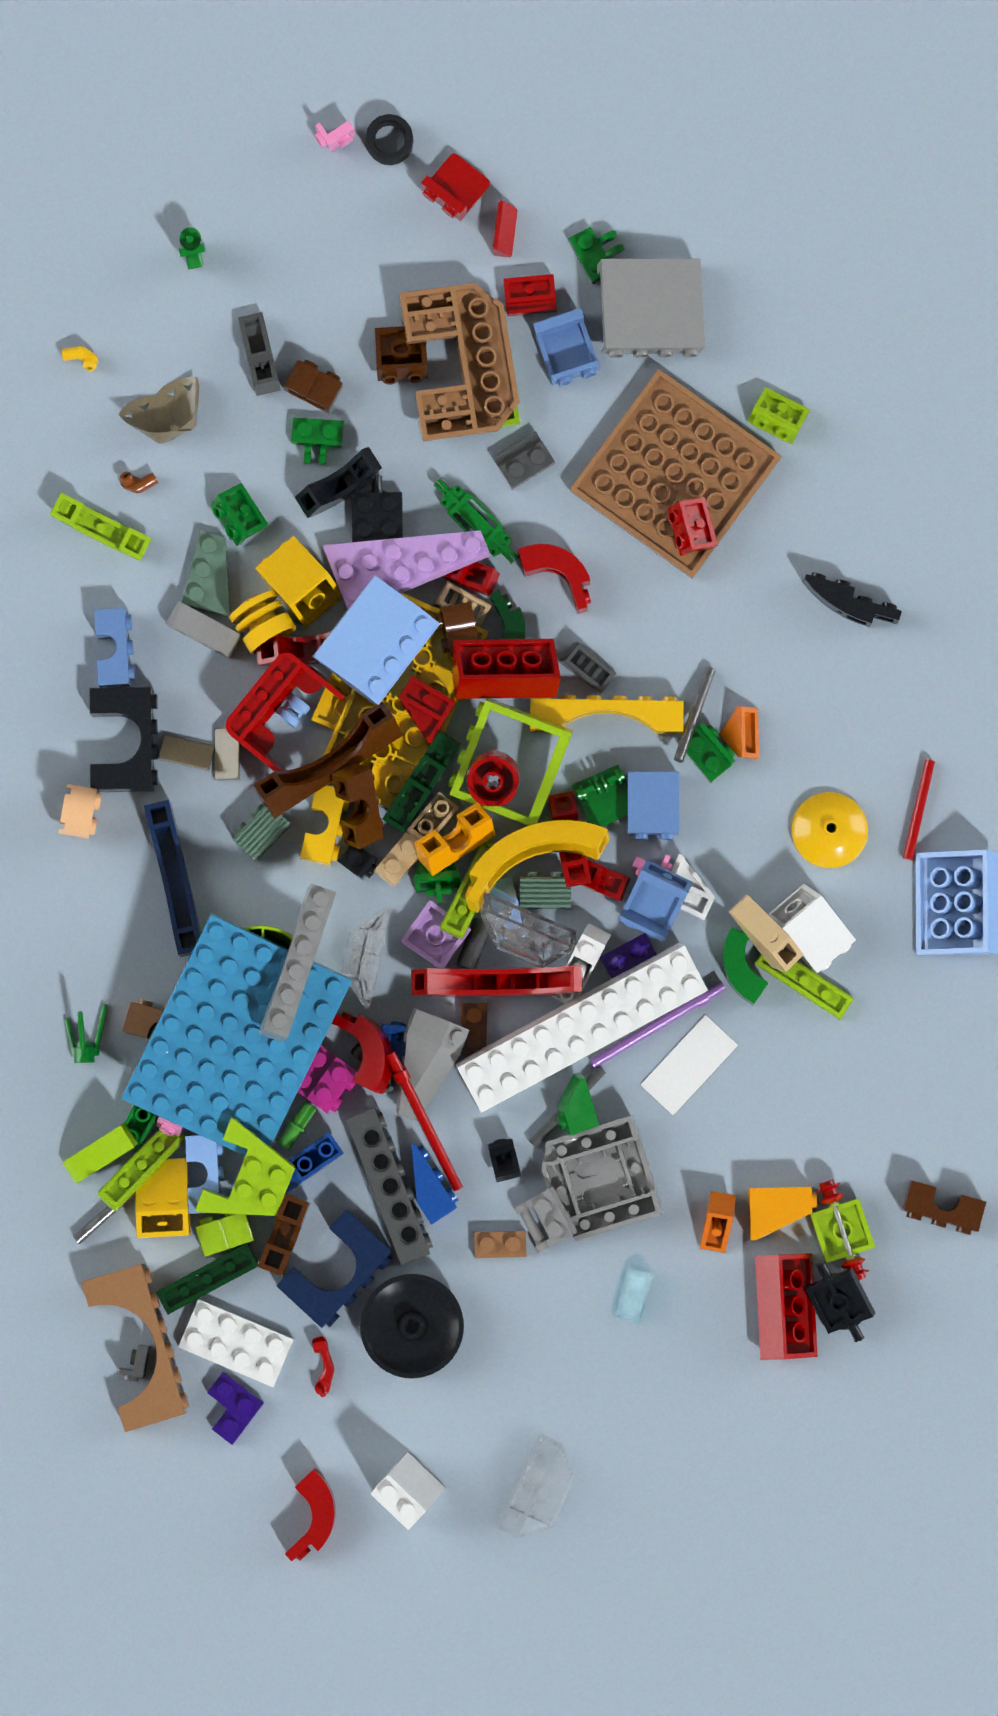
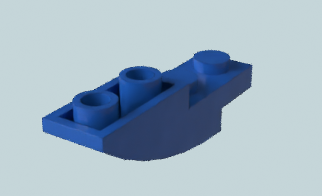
(313, 1160)

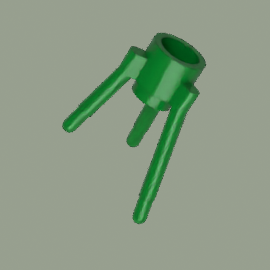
(83, 1051)

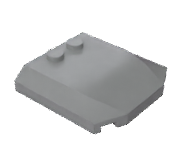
(602, 1177)

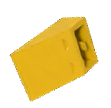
(164, 1202)

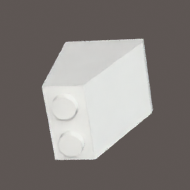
(813, 927)
(407, 1490)

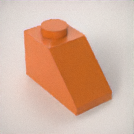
(718, 1221)

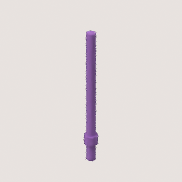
(658, 1024)

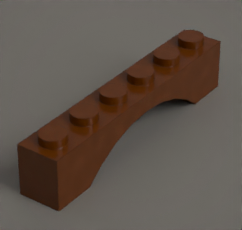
(288, 788)

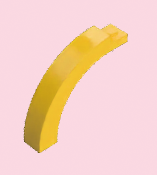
(529, 842)

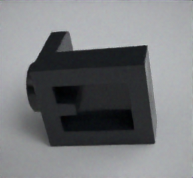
(358, 862)

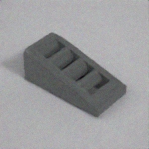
(582, 674)

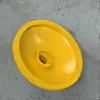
(818, 844)

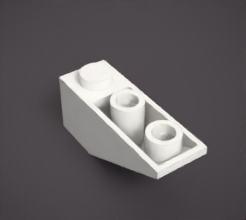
(586, 955)

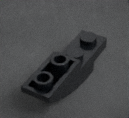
(840, 599)

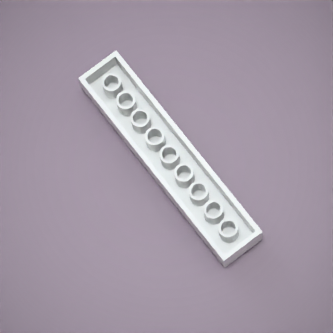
(581, 1027)

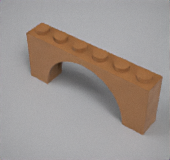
(132, 1291)

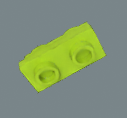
(778, 415)

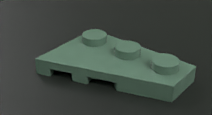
(208, 577)

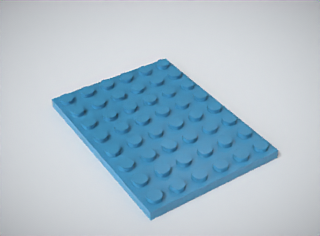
(207, 1045)

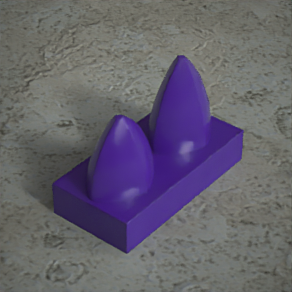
(628, 955)

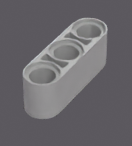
(204, 630)

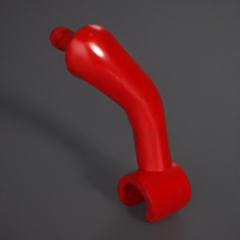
(324, 1382)

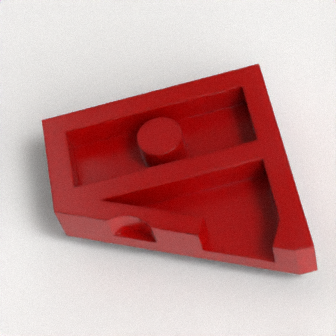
(425, 707)

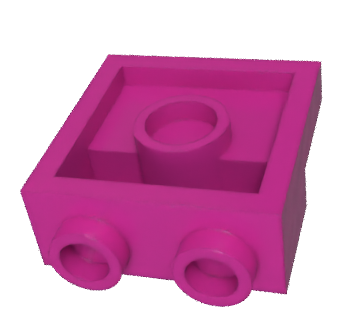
(327, 1081)

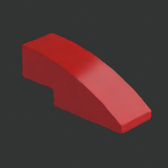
(475, 577)

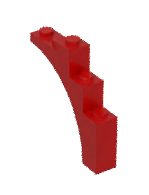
(496, 982)

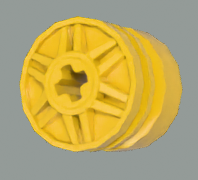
(259, 617)

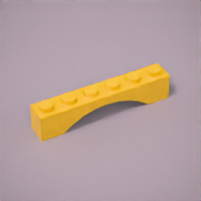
(659, 716)

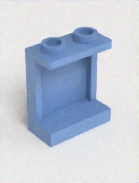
(566, 347)
(653, 805)
(655, 901)

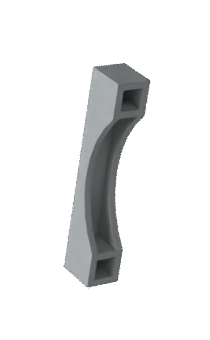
(298, 963)

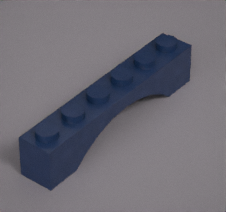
(174, 876)

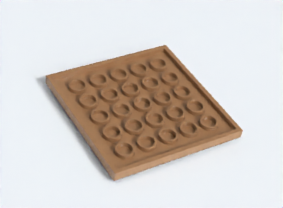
(671, 452)

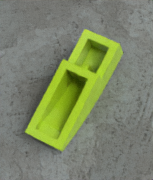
(100, 1153)

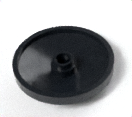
(386, 1329)

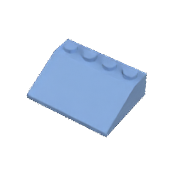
(376, 640)
(957, 903)

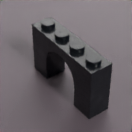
(138, 772)

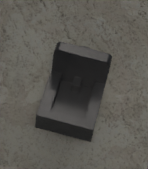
(504, 1159)

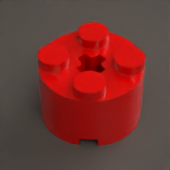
(493, 792)

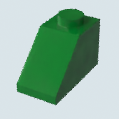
(576, 1107)

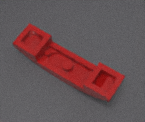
(574, 865)

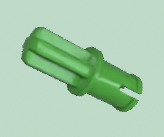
(296, 1125)

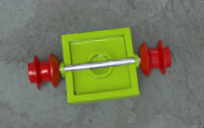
(842, 1229)

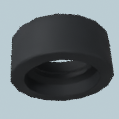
(389, 120)

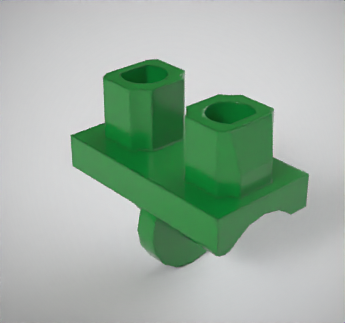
(192, 248)
(439, 884)

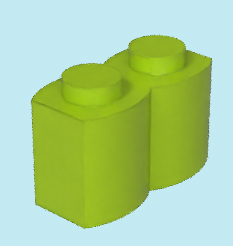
(224, 1233)

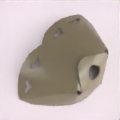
(165, 415)

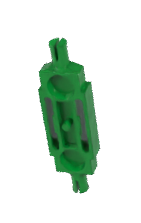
(457, 502)

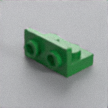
(238, 514)
(708, 753)

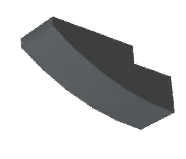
(259, 354)

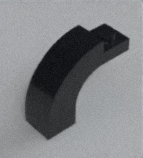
(339, 485)

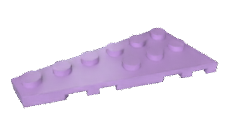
(402, 561)

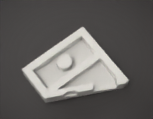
(699, 896)

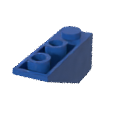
(430, 1193)

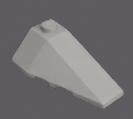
(429, 1056)

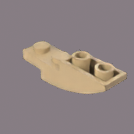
(403, 854)

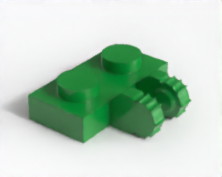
(590, 250)
(317, 433)

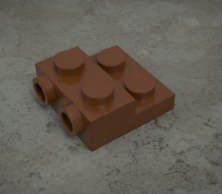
(398, 359)

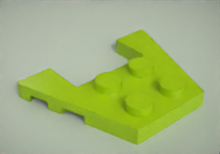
(260, 1180)

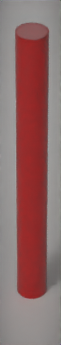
(918, 810)

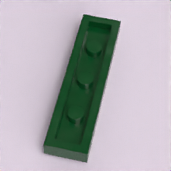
(207, 1278)

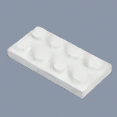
(235, 1343)

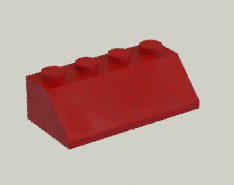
(505, 668)
(784, 1307)

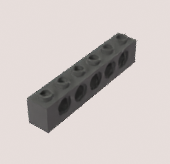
(359, 1126)

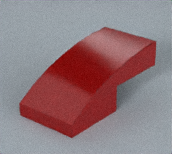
(607, 881)

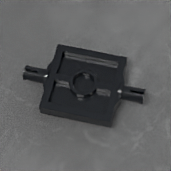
(377, 514)
(840, 1301)

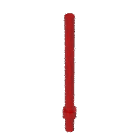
(402, 1077)

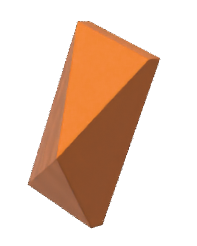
(742, 732)

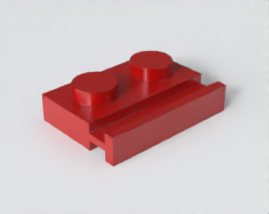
(530, 295)

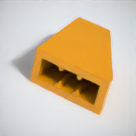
(777, 1207)

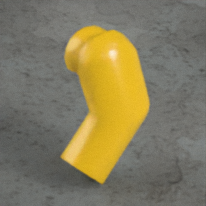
(83, 354)

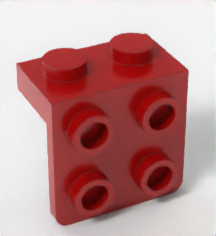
(455, 187)

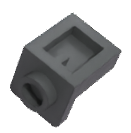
(139, 1359)

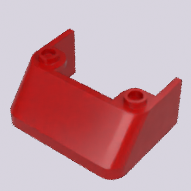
(249, 718)

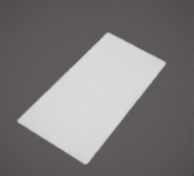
(689, 1065)

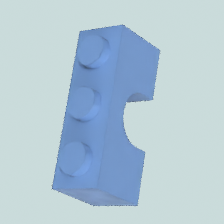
(114, 625)

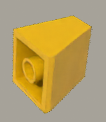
(299, 581)

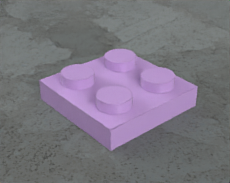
(428, 940)

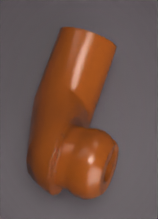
(137, 484)

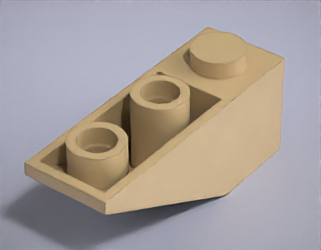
(766, 934)

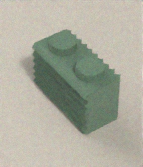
(260, 832)
(544, 892)

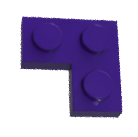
(240, 1407)

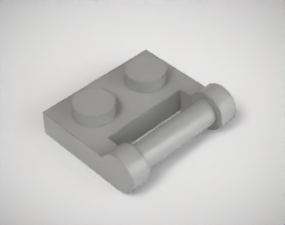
(552, 1216)

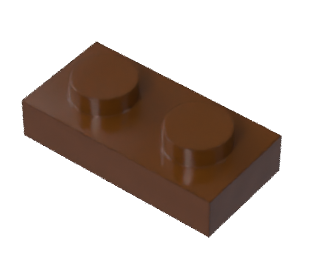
(475, 1020)

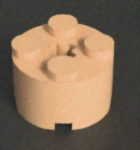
(79, 810)

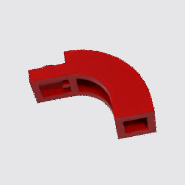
(554, 559)
(302, 647)
(375, 1068)
(322, 1504)

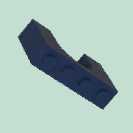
(324, 1304)

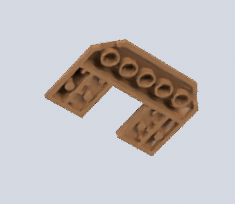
(483, 354)

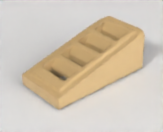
(466, 596)

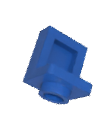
(395, 1034)

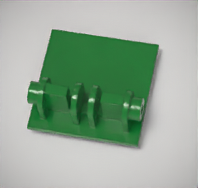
(603, 796)

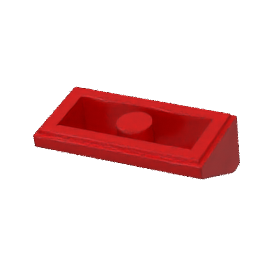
(504, 229)

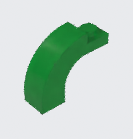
(737, 972)

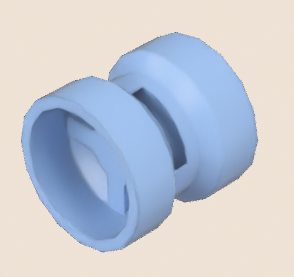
(297, 706)

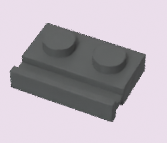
(524, 460)

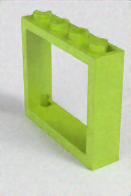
(474, 735)

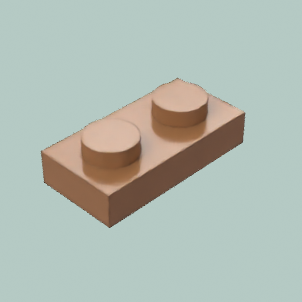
(500, 1244)

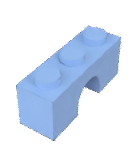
(206, 1152)

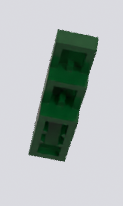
(421, 781)

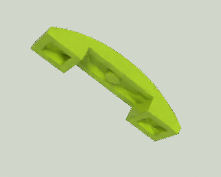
(100, 527)

